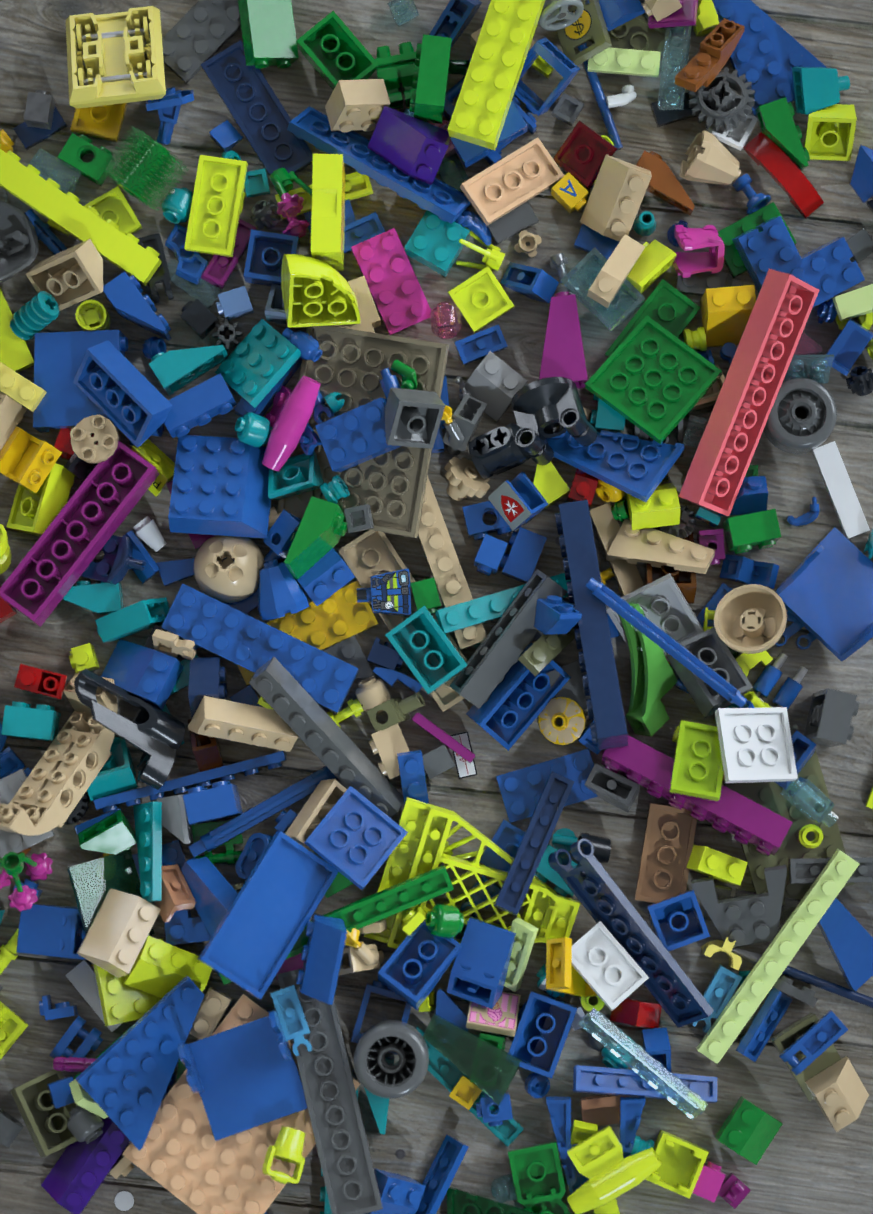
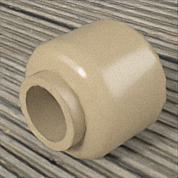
(372, 693)

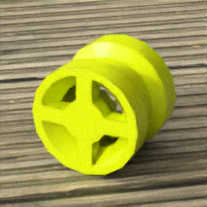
(696, 339)

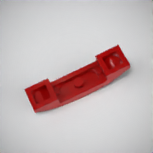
(785, 173)

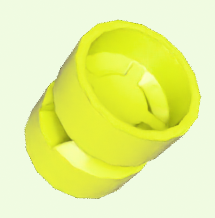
(92, 316)

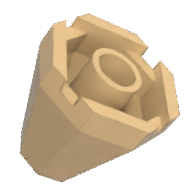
(709, 161)

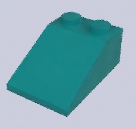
(183, 366)

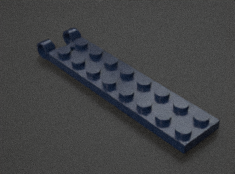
(611, 907)

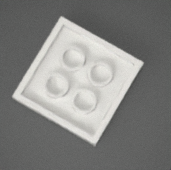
(756, 745)

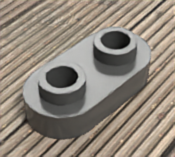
(805, 994)

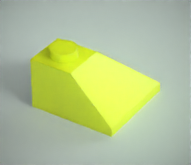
(831, 133)

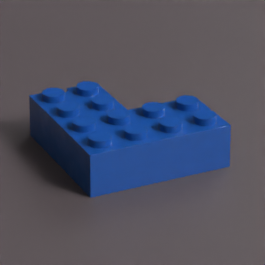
(823, 268)

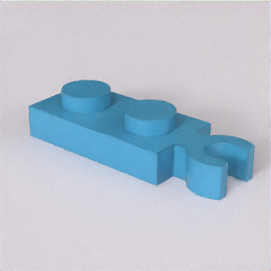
(719, 992)
(291, 1017)

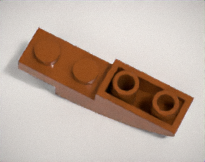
(712, 57)

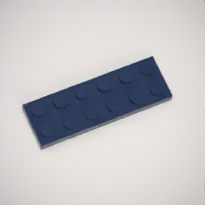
(256, 110)

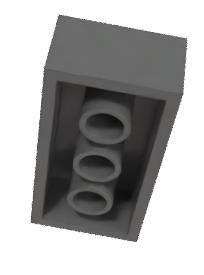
(831, 717)

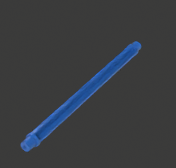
(666, 642)

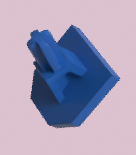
(168, 111)

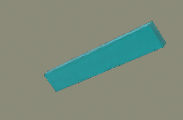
(449, 1075)

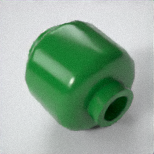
(444, 921)

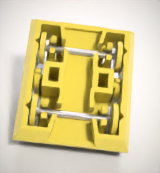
(114, 59)

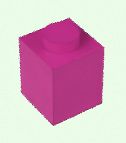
(709, 1181)

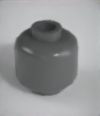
(84, 1124)

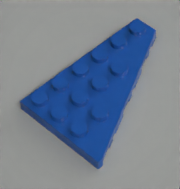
(764, 52)
(137, 1068)

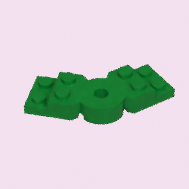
(539, 1178)

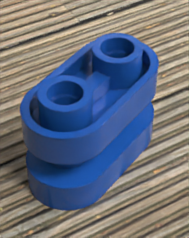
(251, 854)
(91, 1040)

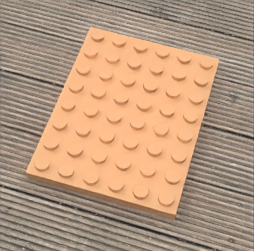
(222, 1173)

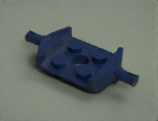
(115, 562)

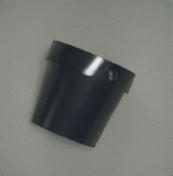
(601, 847)

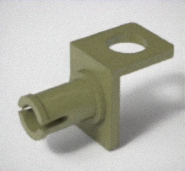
(397, 710)

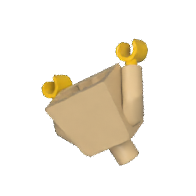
(359, 956)

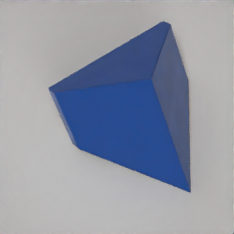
(863, 174)

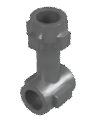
(559, 261)

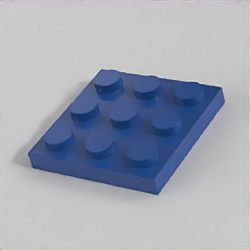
(355, 837)

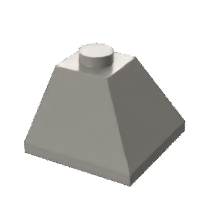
(175, 818)

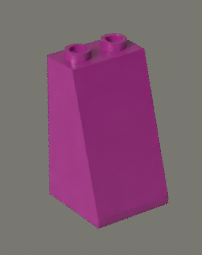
(563, 342)

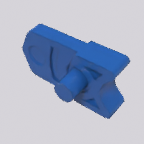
(309, 440)

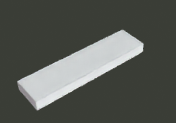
(840, 490)

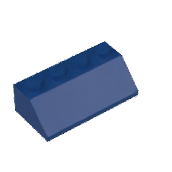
(121, 392)
(517, 702)

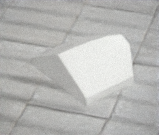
(735, 136)

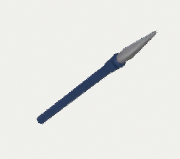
(811, 979)

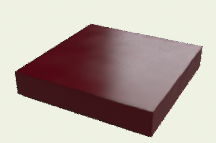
(583, 154)

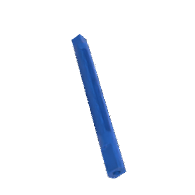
(260, 812)

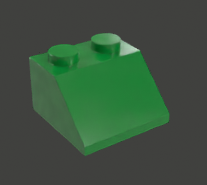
(748, 1130)

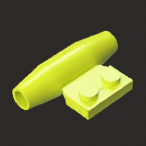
(607, 1170)

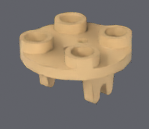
(104, 433)

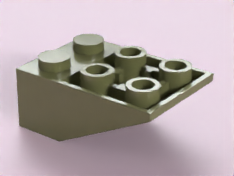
(791, 1034)

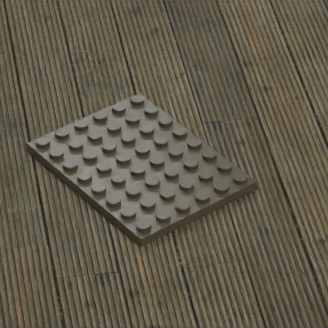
(352, 366)

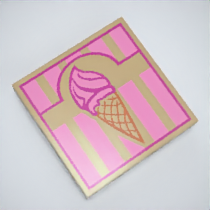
(499, 1019)

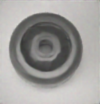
(796, 434)
(385, 1078)

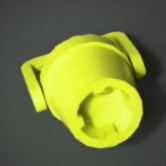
(287, 1149)

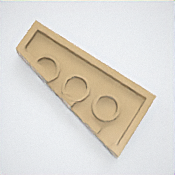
(659, 550)

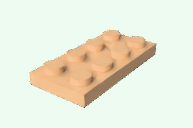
(512, 181)

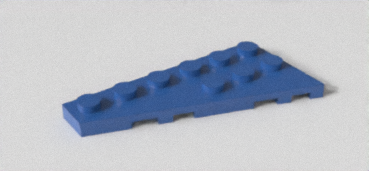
(620, 460)

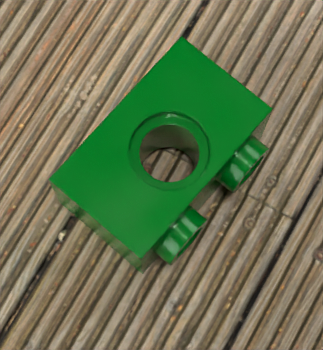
(81, 145)

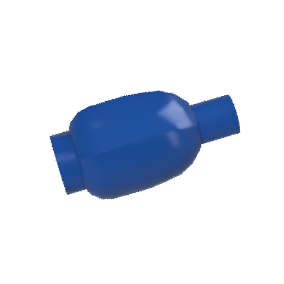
(305, 343)

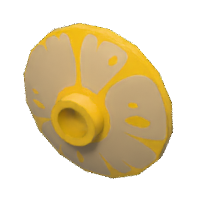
(572, 717)

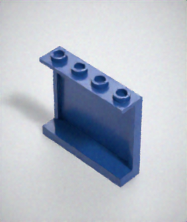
(55, 367)

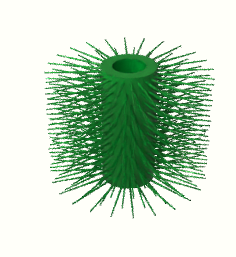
(144, 168)

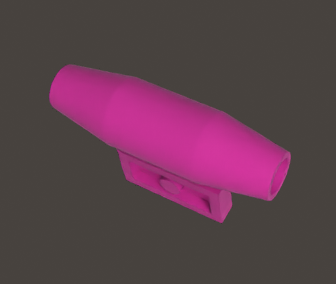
(289, 420)

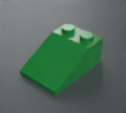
(316, 535)

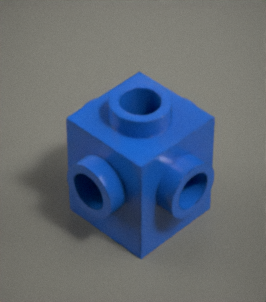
(496, 1117)

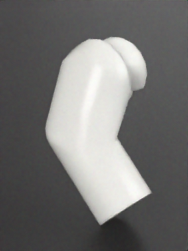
(621, 99)

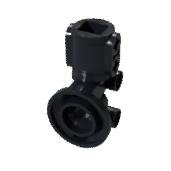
(541, 412)

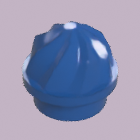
(153, 346)

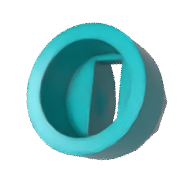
(332, 401)

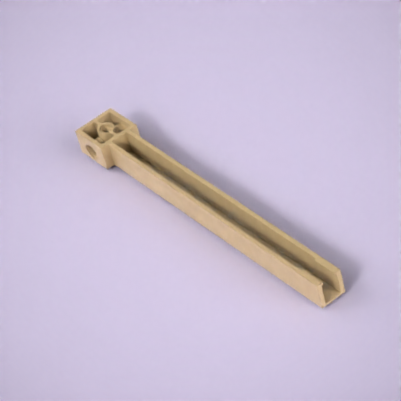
(432, 527)

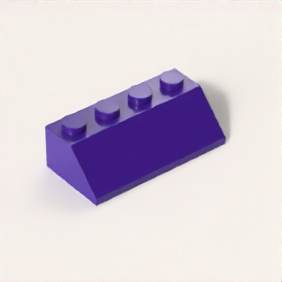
(84, 1168)

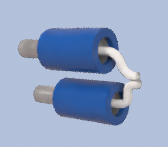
(770, 677)

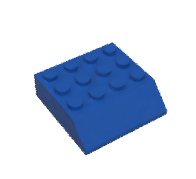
(219, 488)

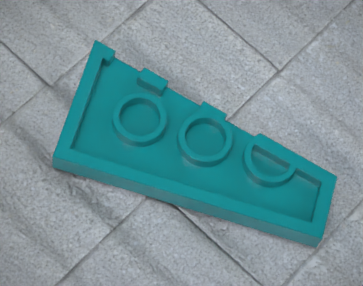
(149, 847)

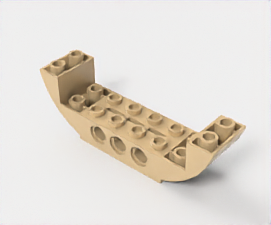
(63, 770)

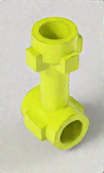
(354, 708)

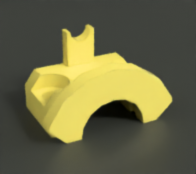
(725, 946)

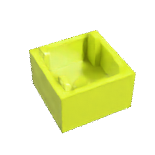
(680, 1164)

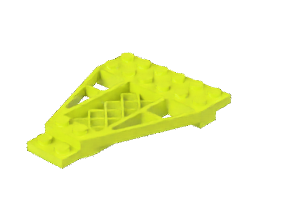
(422, 852)

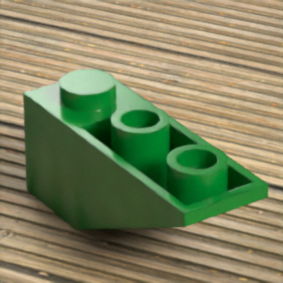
(778, 125)

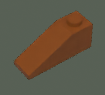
(664, 183)

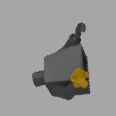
(464, 420)

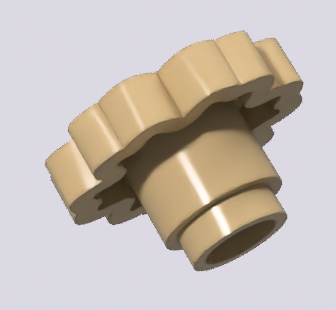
(464, 479)

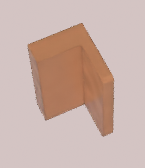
(175, 893)
(601, 1109)

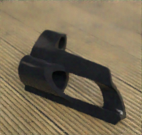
(151, 730)

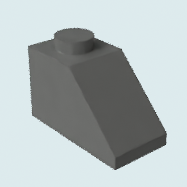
(612, 787)

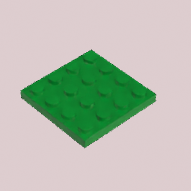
(653, 379)

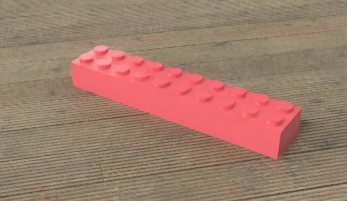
(749, 392)

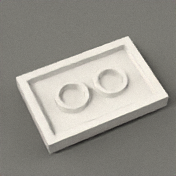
(606, 966)

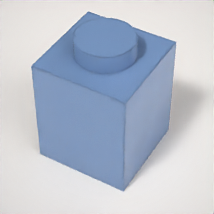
(234, 303)

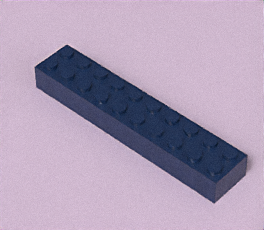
(593, 628)

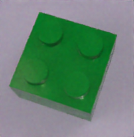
(752, 530)

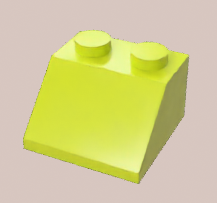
(651, 265)
(659, 510)

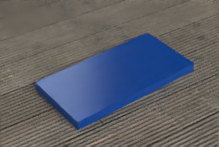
(268, 915)

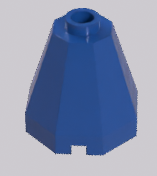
(278, 592)

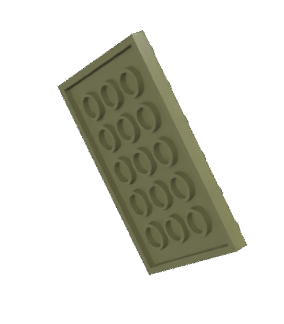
(769, 796)

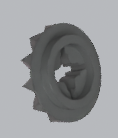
(685, 528)

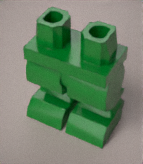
(397, 70)

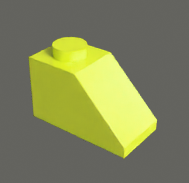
(550, 483)

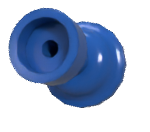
(756, 201)

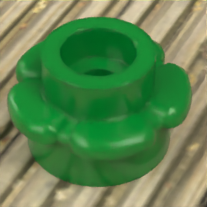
(620, 510)

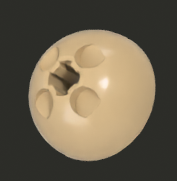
(230, 579)
(745, 609)

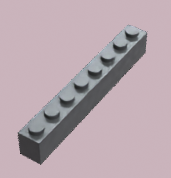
(324, 736)

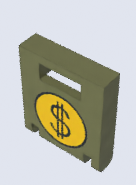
(588, 26)

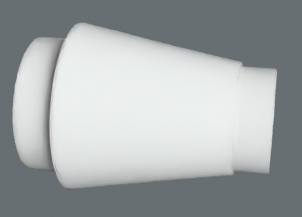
(150, 533)

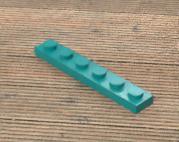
(483, 608)

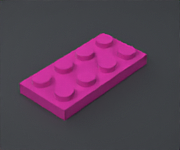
(391, 281)

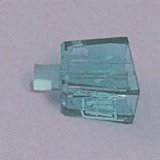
(805, 796)

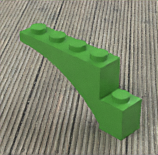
(650, 681)

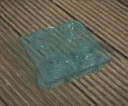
(810, 367)

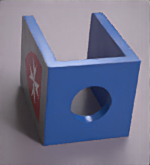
(518, 501)

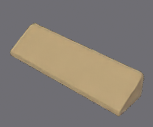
(606, 528)

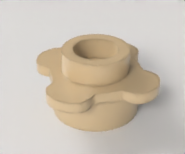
(525, 237)

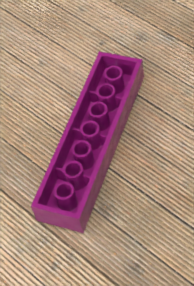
(78, 534)
(732, 812)

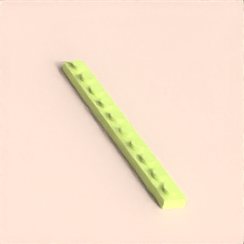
(777, 956)

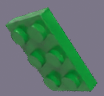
(731, 256)

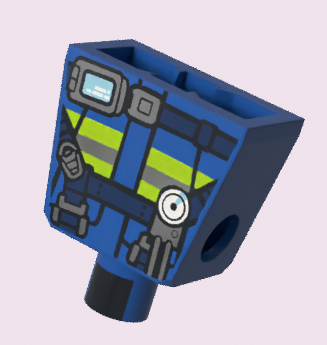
(388, 593)

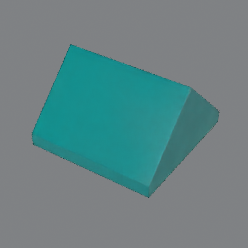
(296, 477)

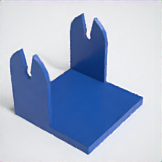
(833, 595)
(244, 1076)

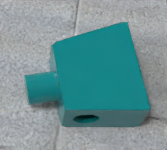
(817, 88)

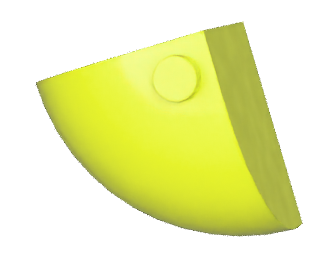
(316, 293)

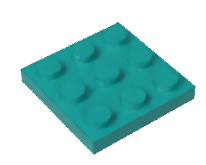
(258, 362)

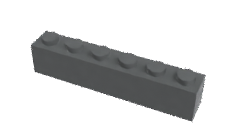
(504, 642)

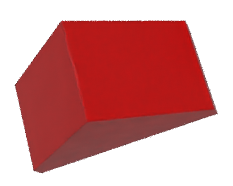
(637, 1013)

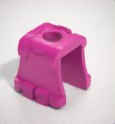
(695, 238)

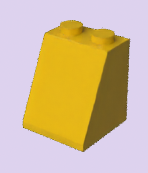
(726, 313)

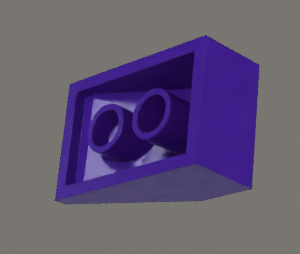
(409, 144)

